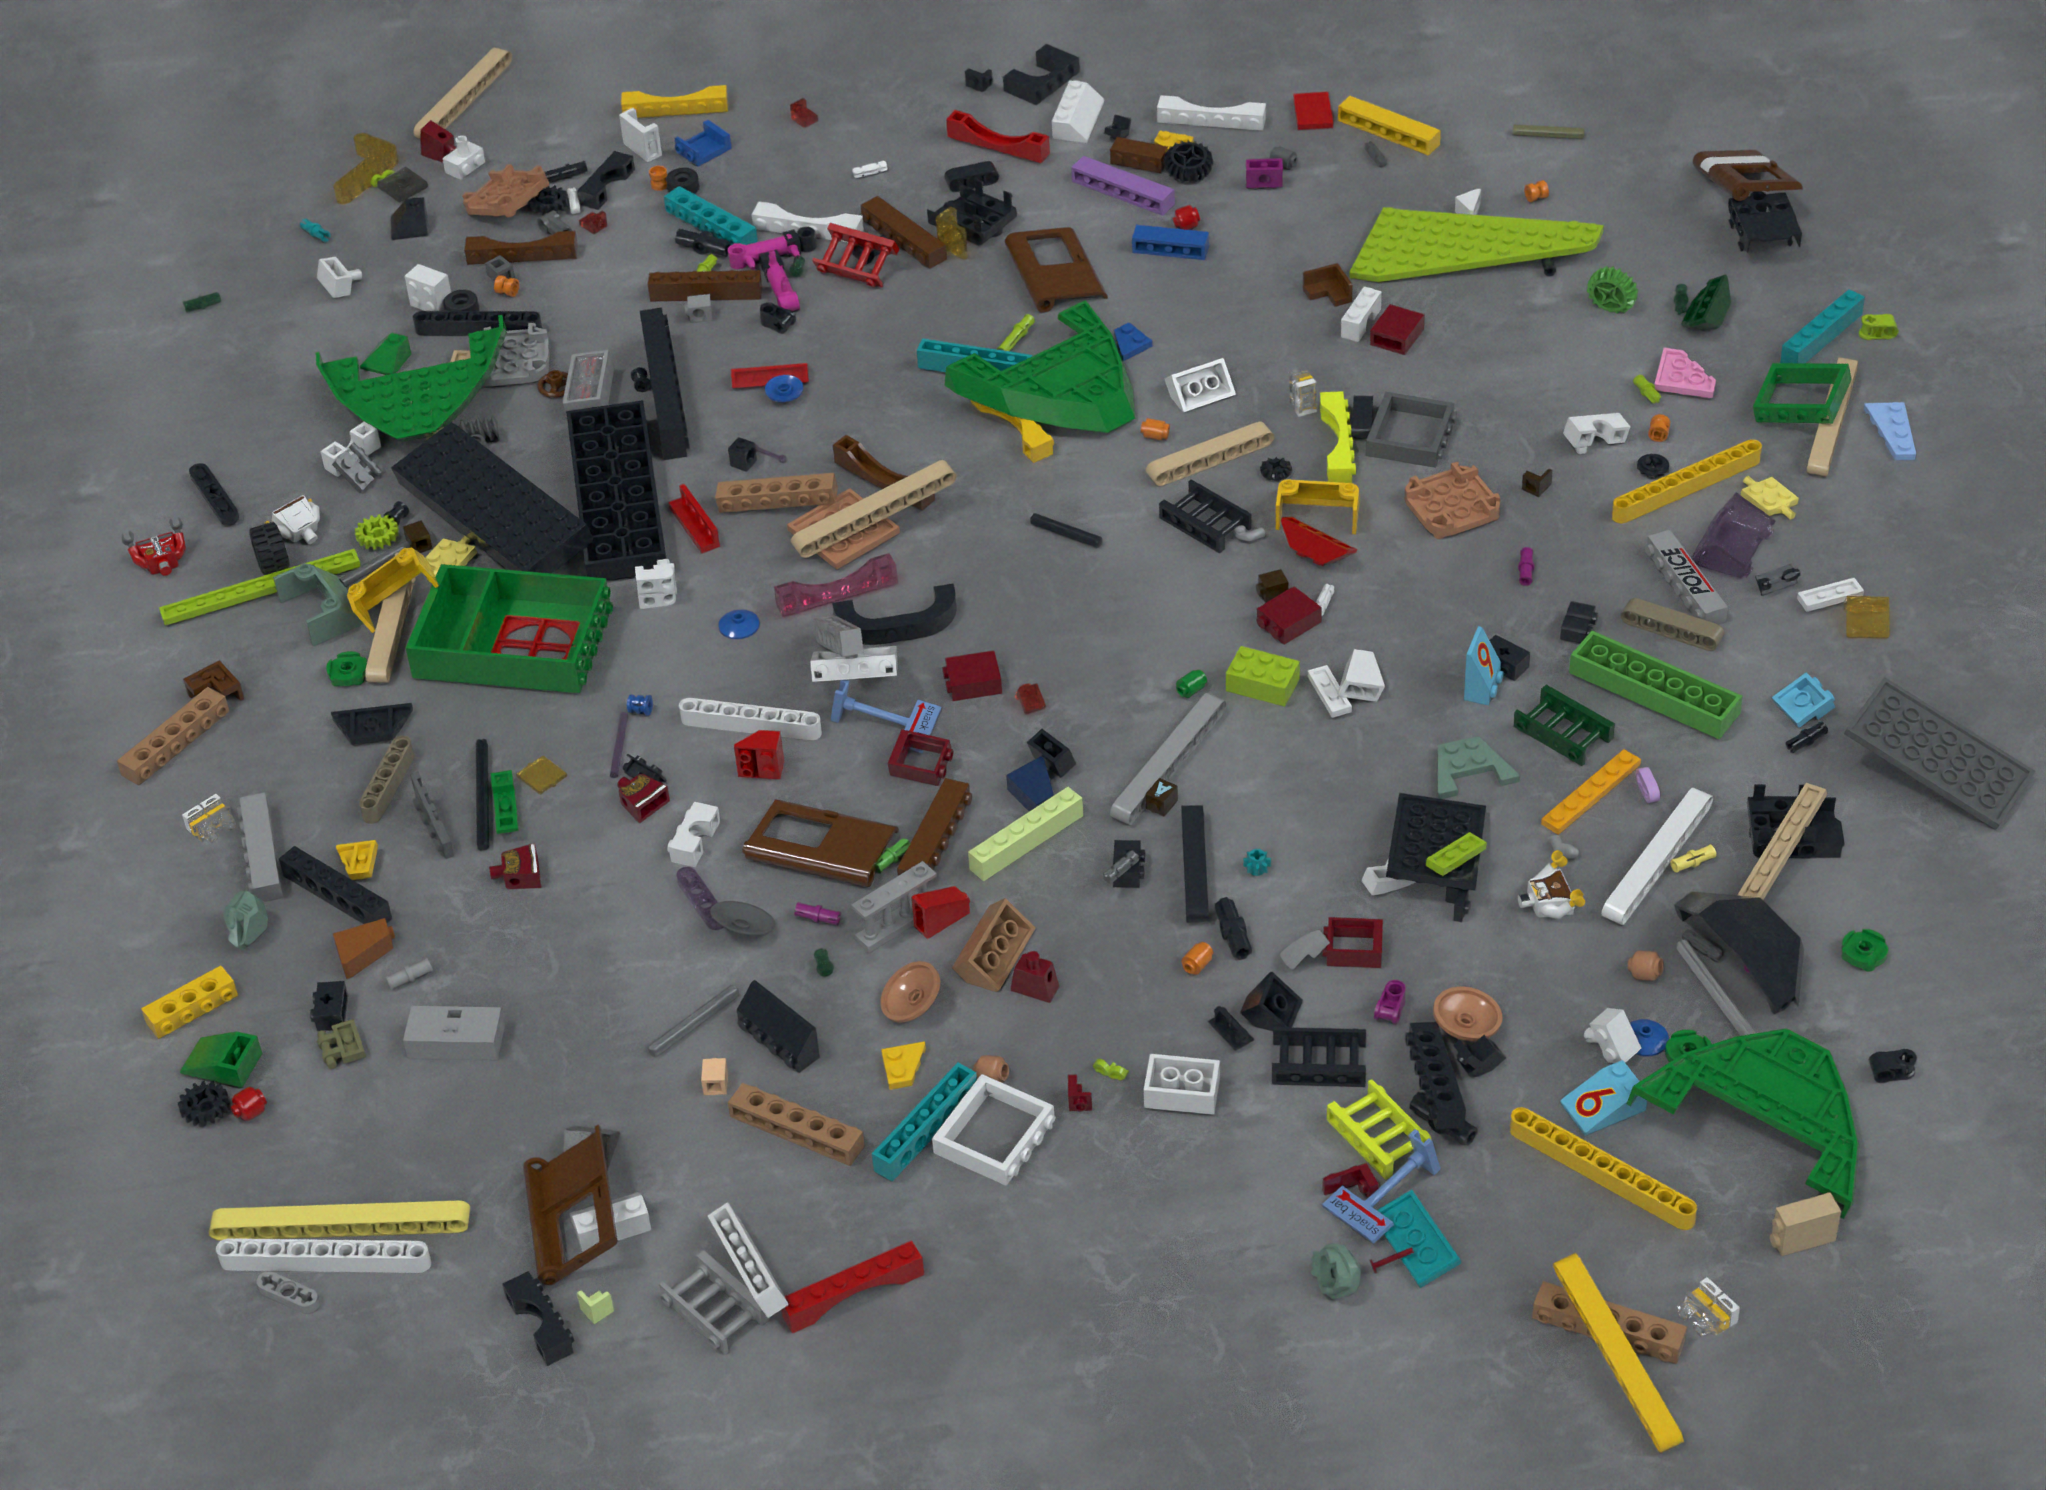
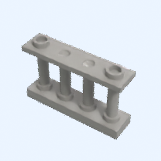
(881, 899)
(722, 1282)

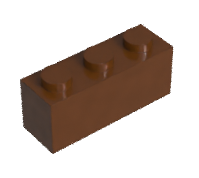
(1138, 155)

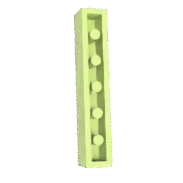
(1025, 833)

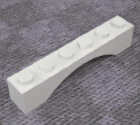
(1244, 116)
(774, 219)

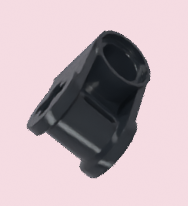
(774, 317)
(1890, 1066)

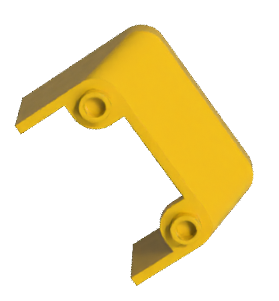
(1320, 494)
(386, 581)

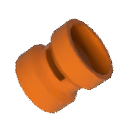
(658, 178)
(1537, 190)
(508, 286)
(1659, 428)

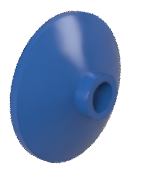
(784, 388)
(739, 624)
(1650, 1036)

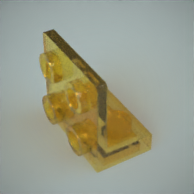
(951, 234)
(1867, 617)

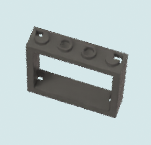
(1406, 452)

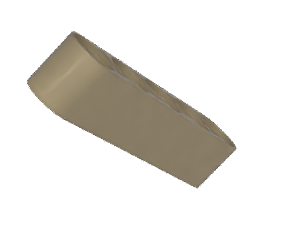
(1672, 624)
(386, 779)

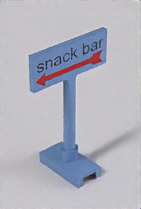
(921, 720)
(1361, 1214)

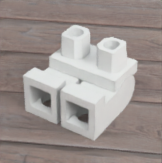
(657, 585)

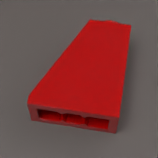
(939, 909)

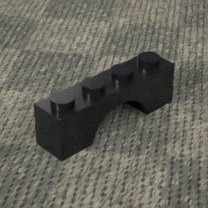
(614, 168)
(526, 1297)

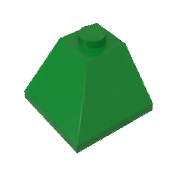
(388, 355)

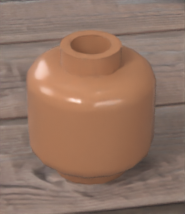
(1646, 965)
(992, 1067)

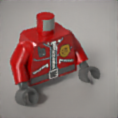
(158, 553)

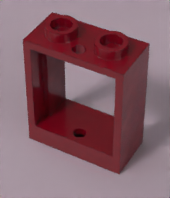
(923, 742)
(1354, 928)

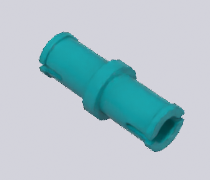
(315, 230)

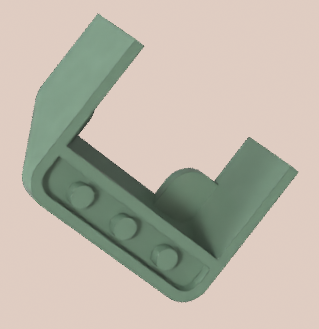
(336, 609)

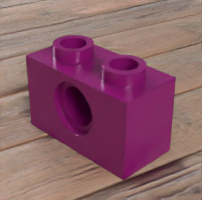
(1264, 173)

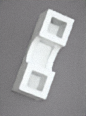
(1364, 307)
(1610, 427)
(362, 435)
(686, 845)

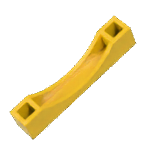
(709, 100)
(1035, 441)

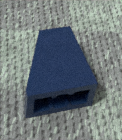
(1030, 784)

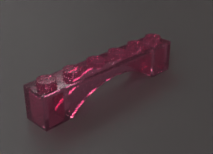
(873, 575)

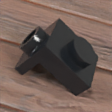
(978, 80)
(1119, 128)
(1460, 900)

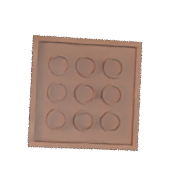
(854, 545)

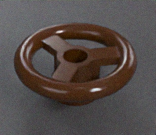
(555, 379)

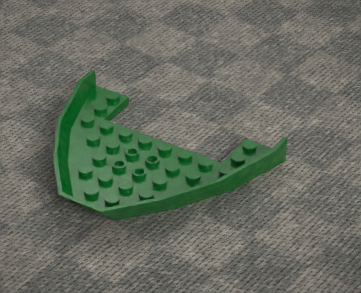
(1065, 386)
(418, 400)
(1780, 1083)

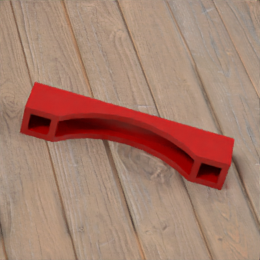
(967, 129)
(891, 1267)

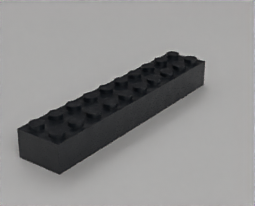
(664, 383)

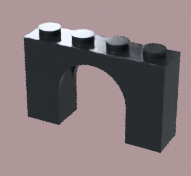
(1037, 88)

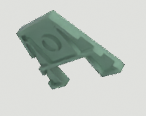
(1469, 758)

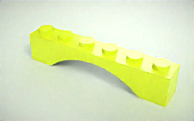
(1339, 461)

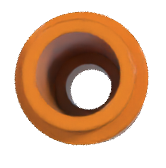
(1155, 429)
(1197, 958)

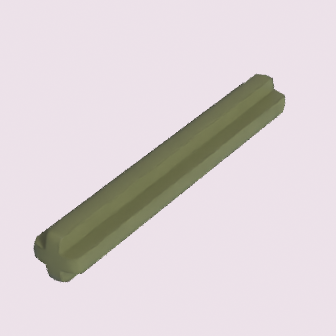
(1548, 131)

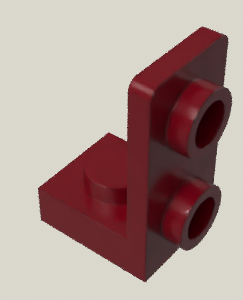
(1355, 1175)

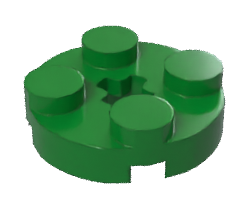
(340, 676)
(1863, 959)
(1684, 1039)

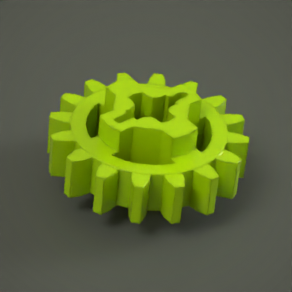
(375, 532)

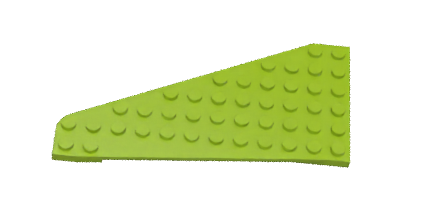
(1439, 242)

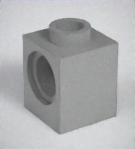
(699, 308)

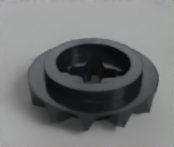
(1659, 462)
(1278, 473)

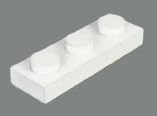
(1829, 594)
(1327, 689)

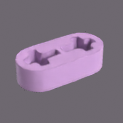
(1647, 785)

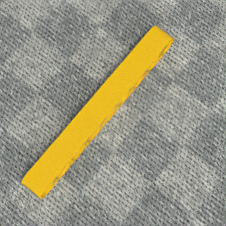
(1686, 481)
(1603, 1168)
(1618, 1353)

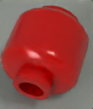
(1186, 217)
(248, 1103)

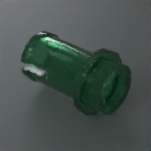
(796, 268)
(824, 965)

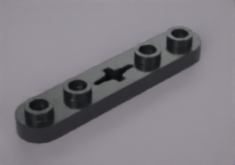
(206, 483)

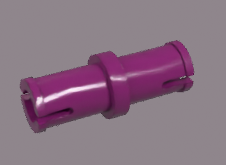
(1526, 566)
(817, 913)

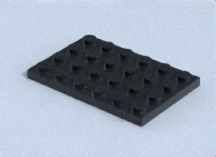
(1427, 826)

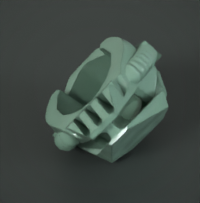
(252, 912)
(1340, 1263)

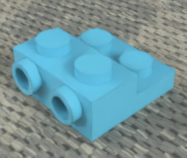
(1804, 700)

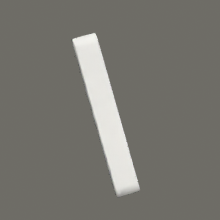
(749, 718)

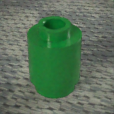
(1191, 683)

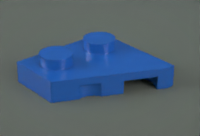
(1131, 341)

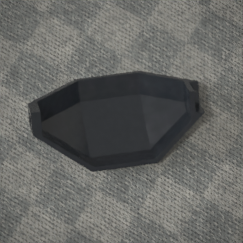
(1757, 936)

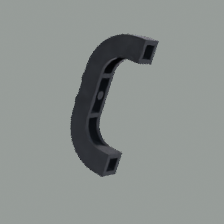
(903, 626)

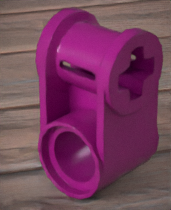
(1391, 1002)

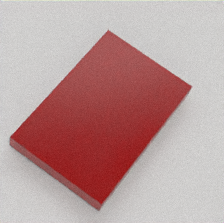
(1313, 110)

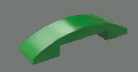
(505, 802)

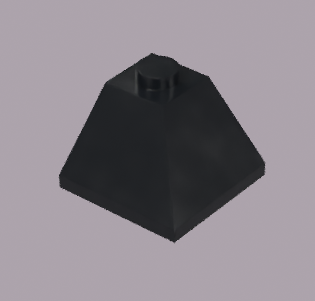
(410, 220)
(1271, 1004)

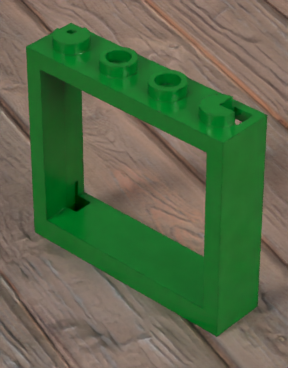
(1802, 374)

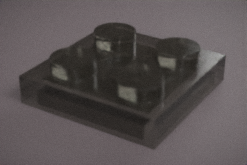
(402, 184)

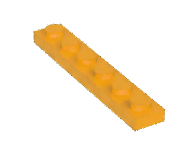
(1591, 791)

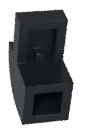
(1480, 1057)

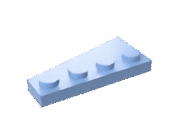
(1894, 427)

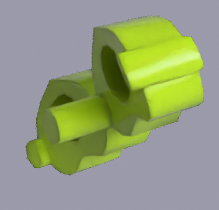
(377, 177)
(1112, 1071)

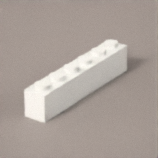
(748, 1260)

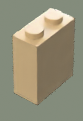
(1805, 1224)

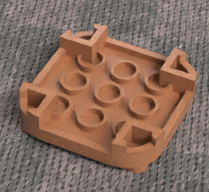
(505, 192)
(1452, 501)

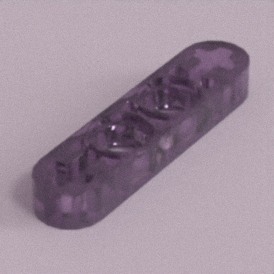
(697, 900)

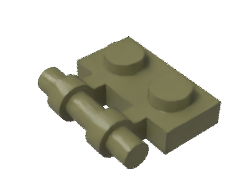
(348, 1043)

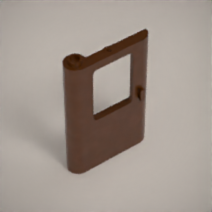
(1054, 280)
(844, 854)
(558, 1188)

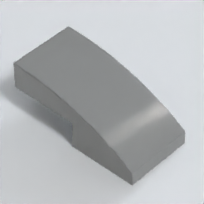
(1309, 944)

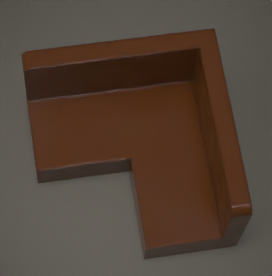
(1329, 282)
(214, 676)

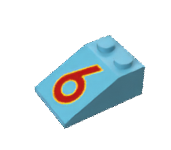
(1481, 670)
(1604, 1099)

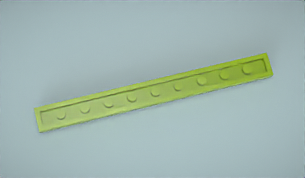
(248, 589)

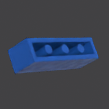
(1170, 242)

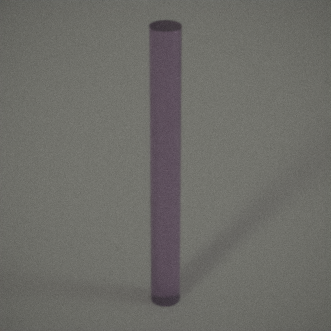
(618, 745)

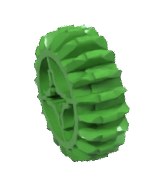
(1608, 279)

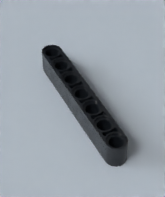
(465, 322)
(1194, 864)

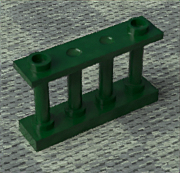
(1571, 710)

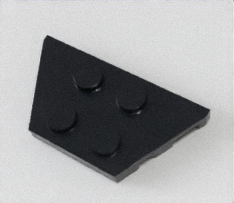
(372, 723)

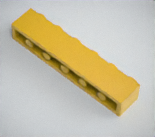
(1389, 125)

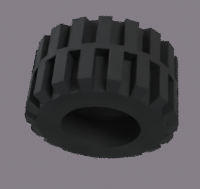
(269, 548)

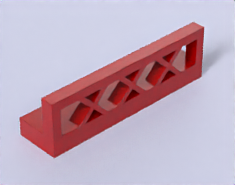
(761, 375)
(695, 520)

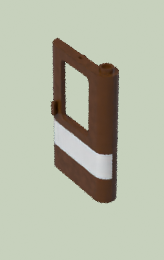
(1725, 166)

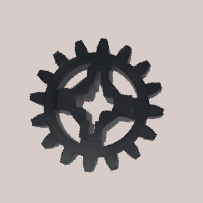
(549, 200)
(203, 1103)

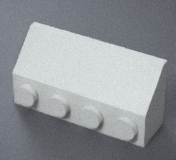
(1077, 113)

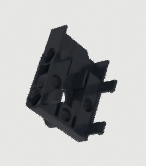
(976, 206)
(1756, 224)
(1820, 839)

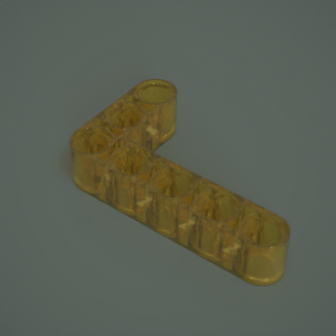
(378, 157)

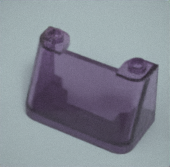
(1733, 538)

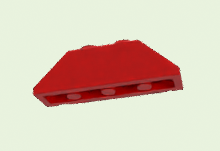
(1314, 543)

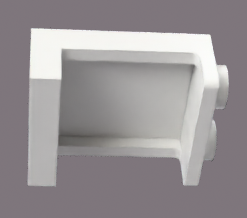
(640, 139)

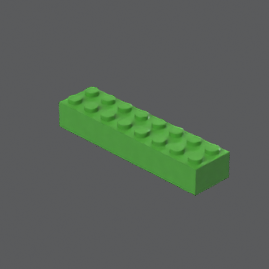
(1655, 684)

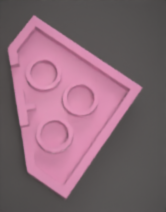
(1683, 376)

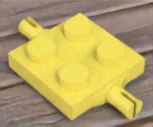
(1770, 496)
(451, 553)

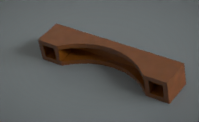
(554, 247)
(855, 458)

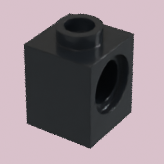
(742, 454)

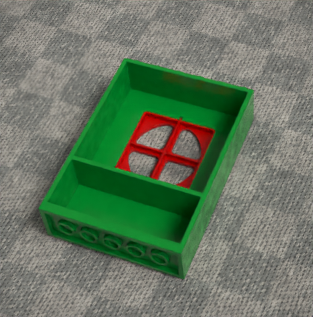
(478, 607)

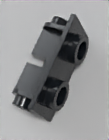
(1777, 579)
(638, 765)
(1230, 1029)

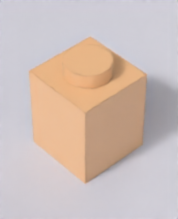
(714, 1076)

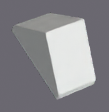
(1468, 202)

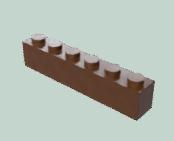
(904, 232)
(719, 284)
(937, 825)

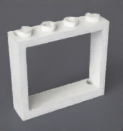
(867, 665)
(1000, 1172)

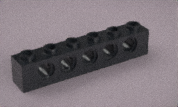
(333, 887)
(1436, 1075)

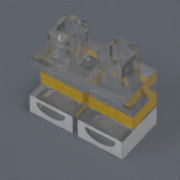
(1302, 392)
(209, 819)
(1710, 1307)

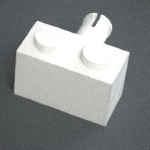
(463, 159)
(336, 277)
(1614, 1035)

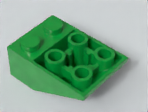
(224, 1058)

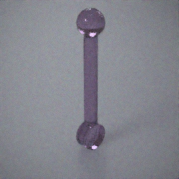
(782, 458)

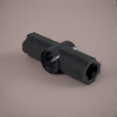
(702, 242)
(1233, 928)
(1463, 1135)

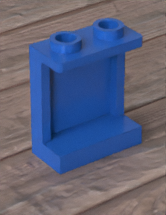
(705, 145)

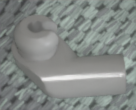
(1244, 535)
(1568, 850)

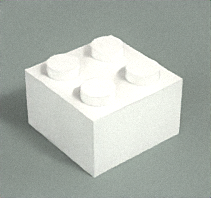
(427, 288)

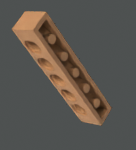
(776, 492)
(173, 736)
(796, 1124)
(1641, 1329)

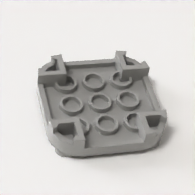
(521, 357)

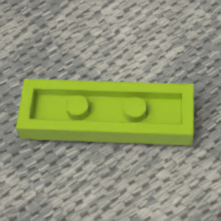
(1456, 854)

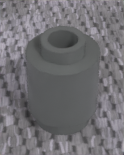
(1289, 157)

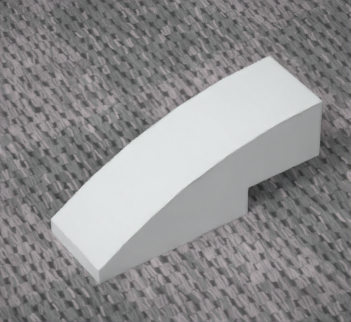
(1378, 883)

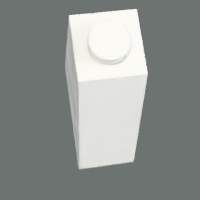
(1361, 677)

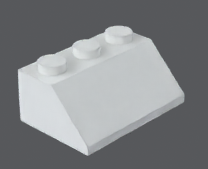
(1200, 385)
(629, 1215)

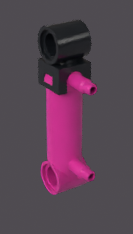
(790, 243)
(774, 273)

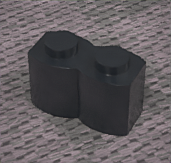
(1578, 622)

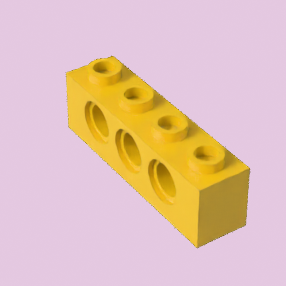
(189, 1002)

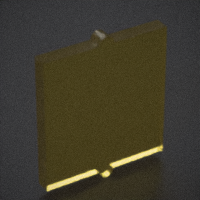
(541, 775)

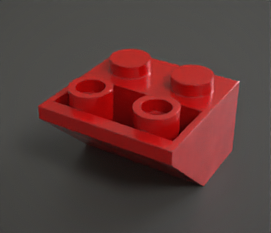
(760, 755)

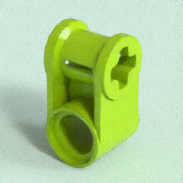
(1879, 327)

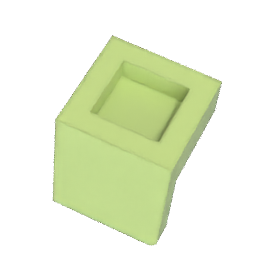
(596, 1306)

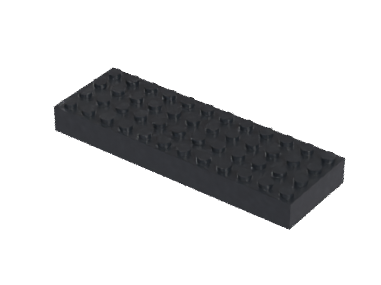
(616, 489)
(491, 503)

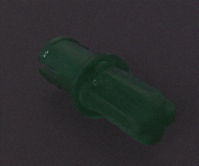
(1681, 299)
(201, 301)

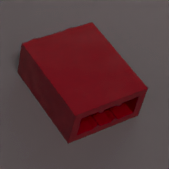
(1397, 329)
(1289, 615)
(972, 675)

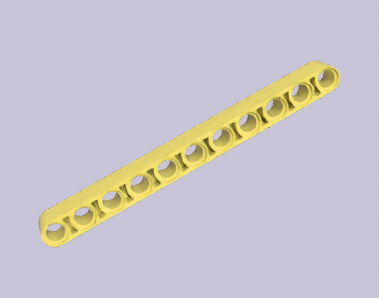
(340, 1220)

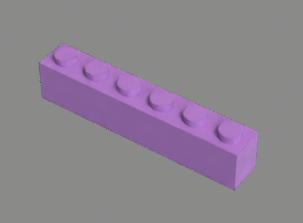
(1123, 185)

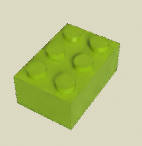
(1262, 676)

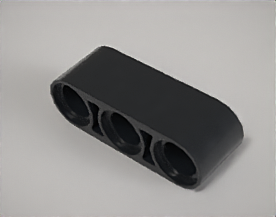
(966, 174)
(1362, 416)

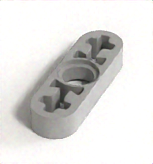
(293, 1301)

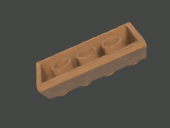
(994, 946)

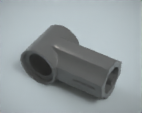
(552, 223)

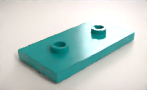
(1417, 1229)

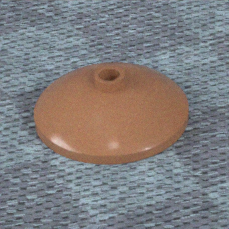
(910, 992)
(1467, 1013)

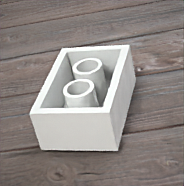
(1182, 1084)

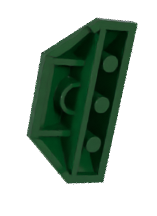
(1709, 305)

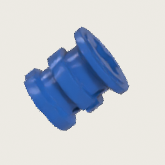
(646, 707)

